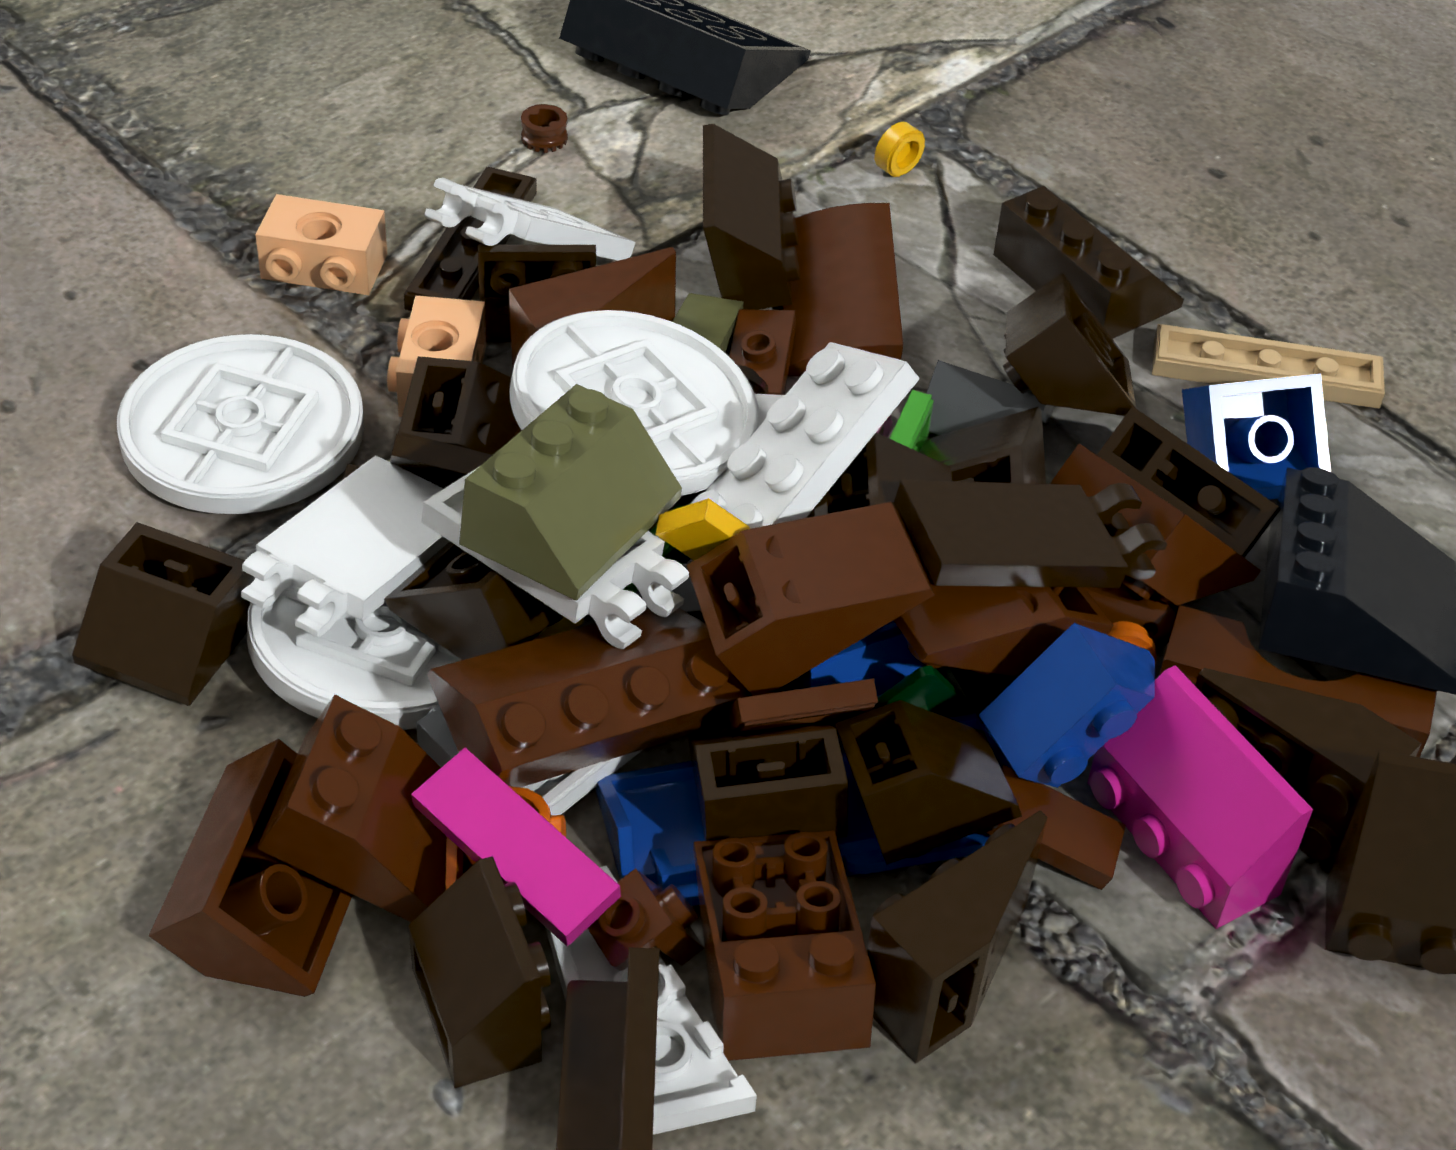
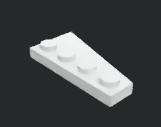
(691, 1071)

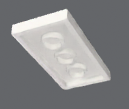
(811, 435)

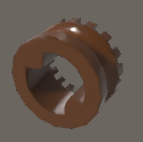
(534, 130)

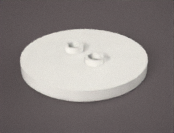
(673, 379)
(240, 424)
(367, 662)

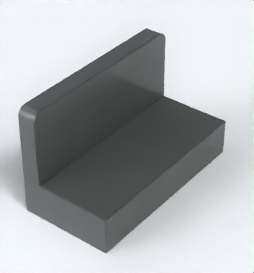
(970, 398)

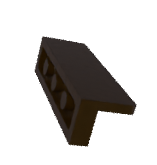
(610, 1060)

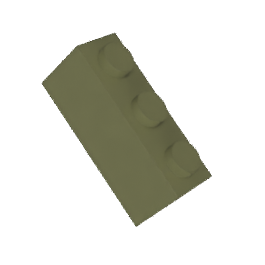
(568, 493)

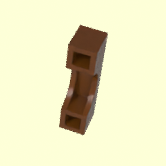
(1223, 645)

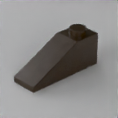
(1189, 481)

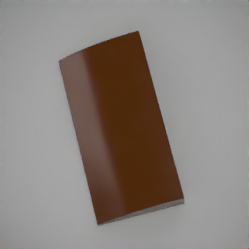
(845, 283)

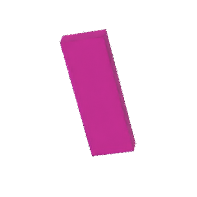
(492, 820)

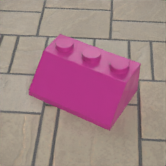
(1201, 802)

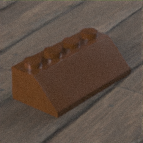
(582, 700)

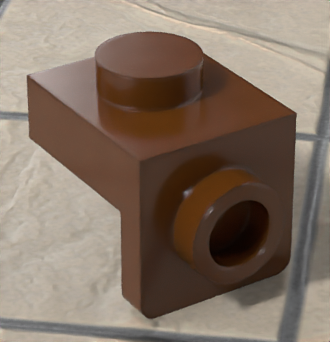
(645, 919)

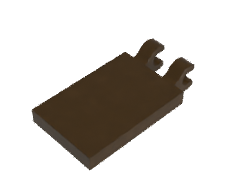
(1026, 534)

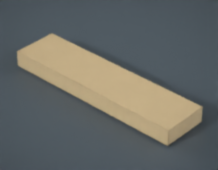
(1234, 358)

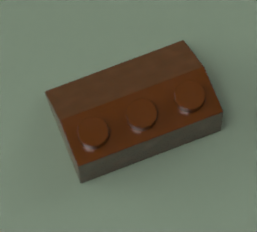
(1193, 560)
(240, 909)

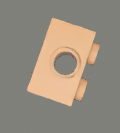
(322, 244)
(436, 330)

